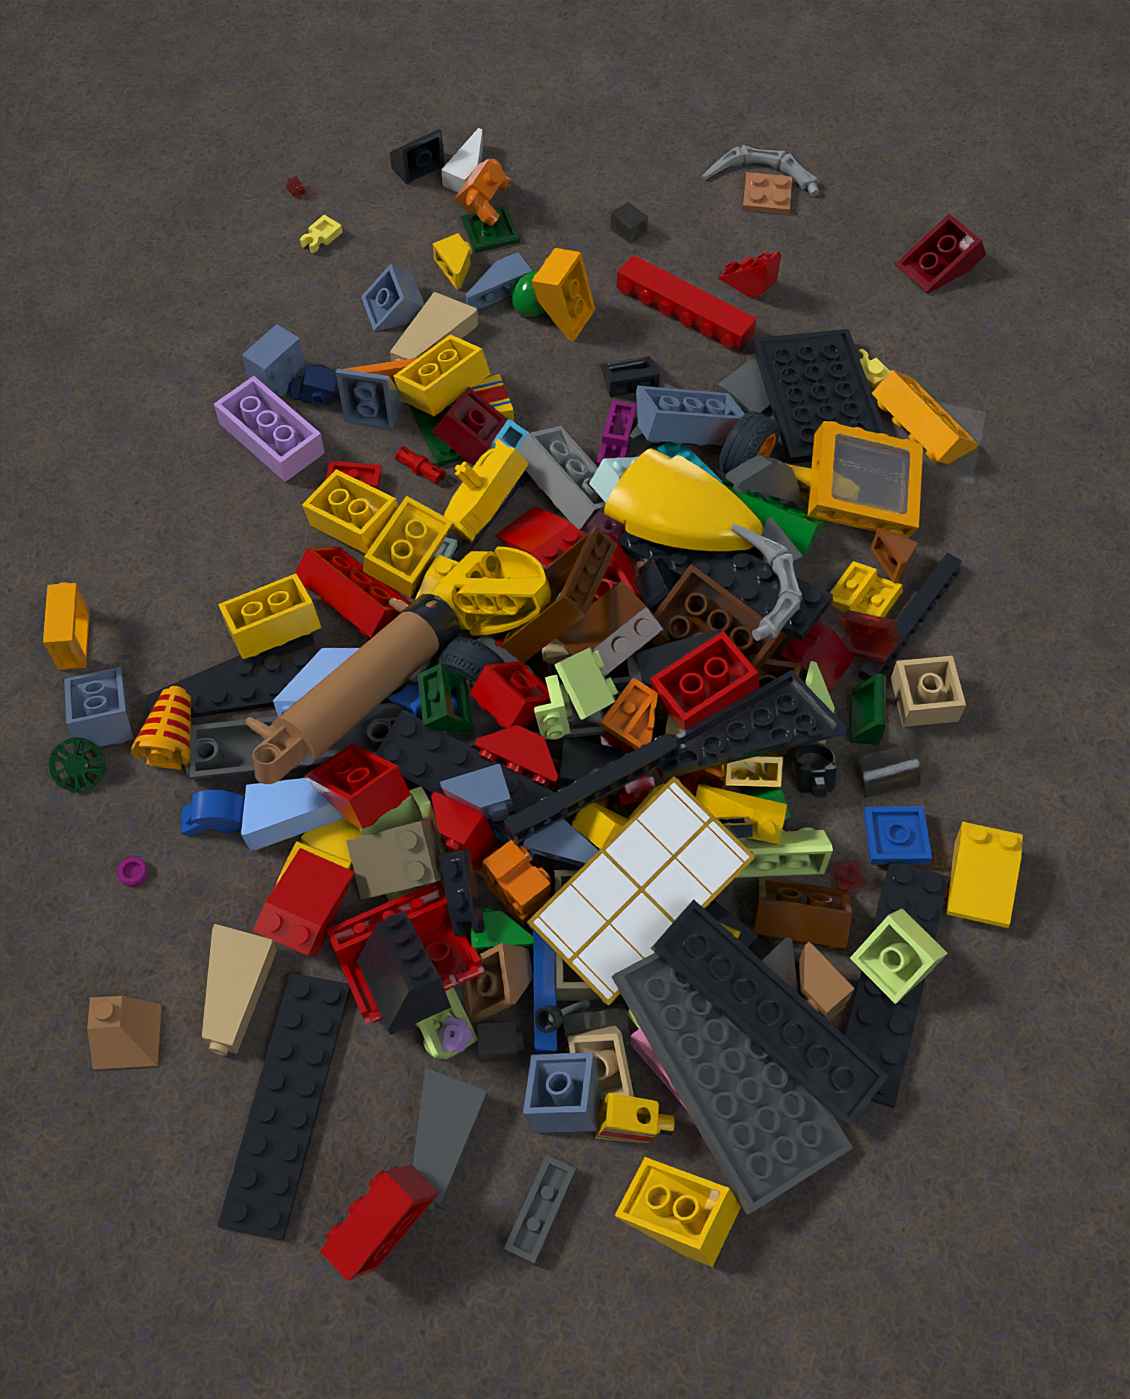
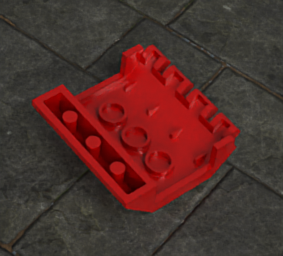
(430, 917)

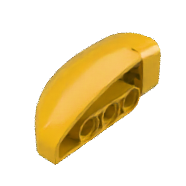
(679, 505)
(495, 590)

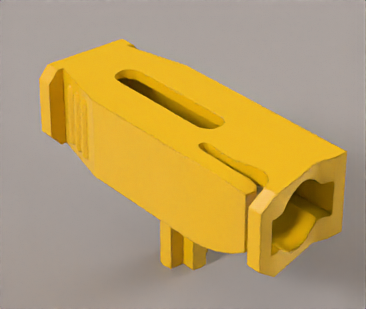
(483, 489)

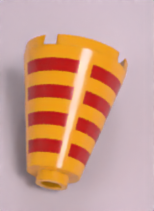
(167, 731)

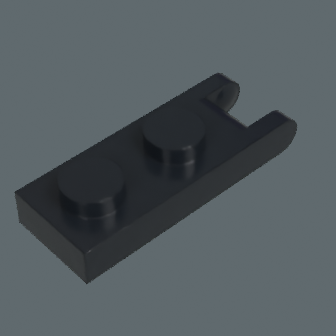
(461, 891)

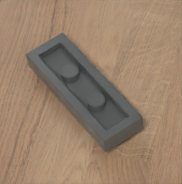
(540, 1210)

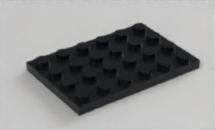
(811, 382)

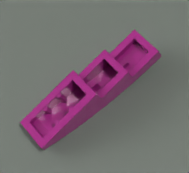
(617, 431)

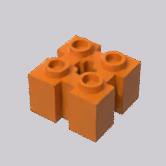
(517, 882)

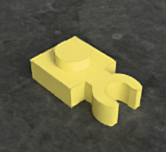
(321, 231)
(874, 369)

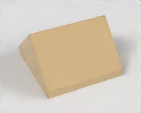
(609, 1056)

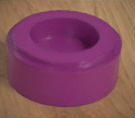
(132, 871)

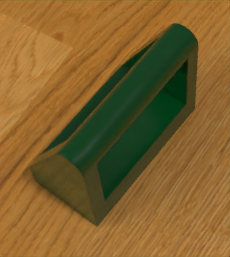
(437, 700)
(868, 711)

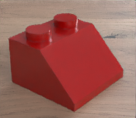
(510, 693)
(463, 829)

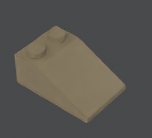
(395, 859)

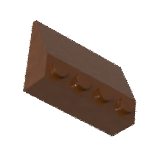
(703, 605)

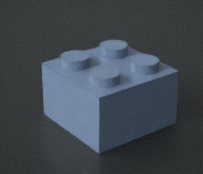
(275, 359)

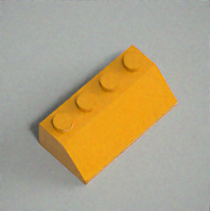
(923, 418)

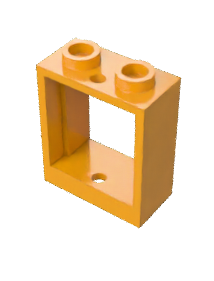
(66, 626)

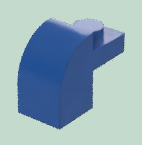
(213, 810)

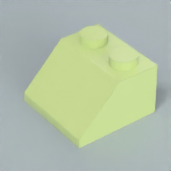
(586, 682)
(898, 955)

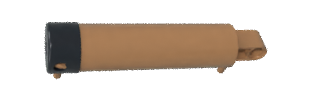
(354, 687)

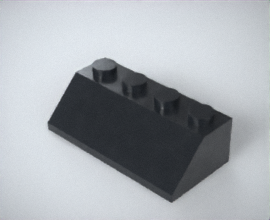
(401, 974)

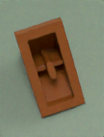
(893, 552)

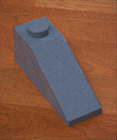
(497, 281)
(561, 844)

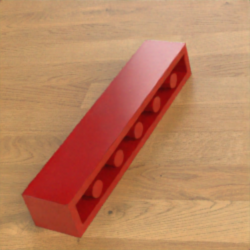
(686, 303)

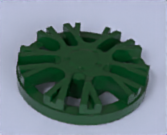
(77, 764)

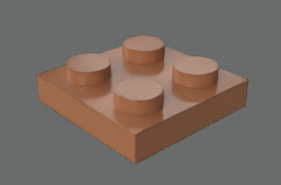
(767, 193)

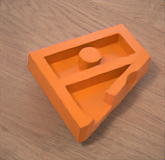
(632, 715)

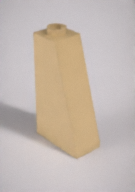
(434, 323)
(234, 983)

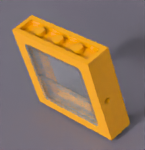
(865, 479)

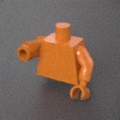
(480, 189)

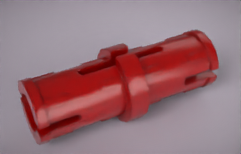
(420, 465)

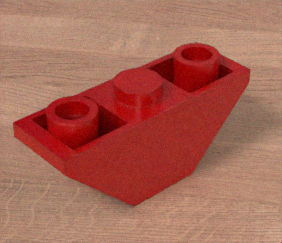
(752, 275)
(521, 752)

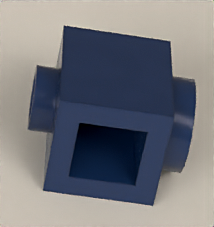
(319, 385)

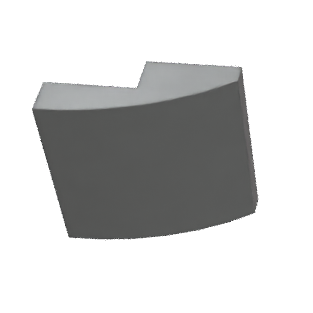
(746, 387)

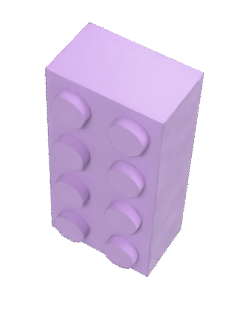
(269, 428)

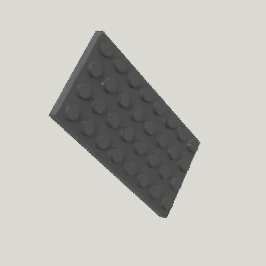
(744, 1104)

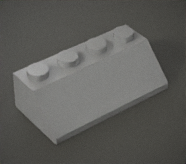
(562, 473)

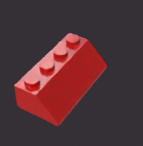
(349, 590)

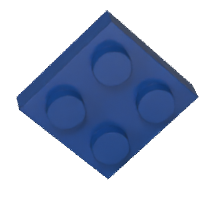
(897, 835)

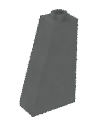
(445, 1130)

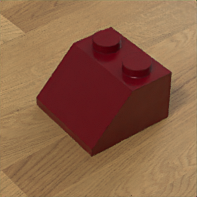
(470, 426)
(824, 648)

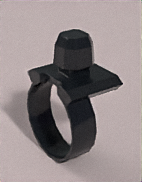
(815, 781)

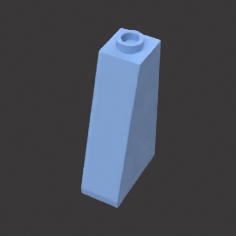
(315, 671)
(283, 811)

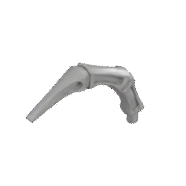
(775, 159)
(783, 567)

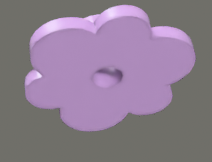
(461, 1033)

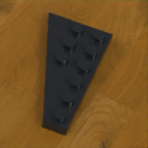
(246, 682)
(763, 722)

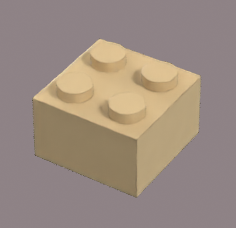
(928, 691)

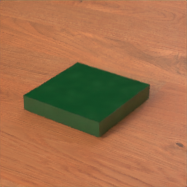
(489, 237)

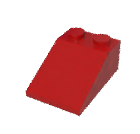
(540, 535)
(360, 785)
(304, 903)

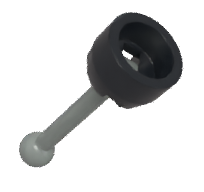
(551, 1017)

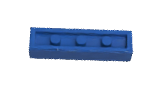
(544, 991)

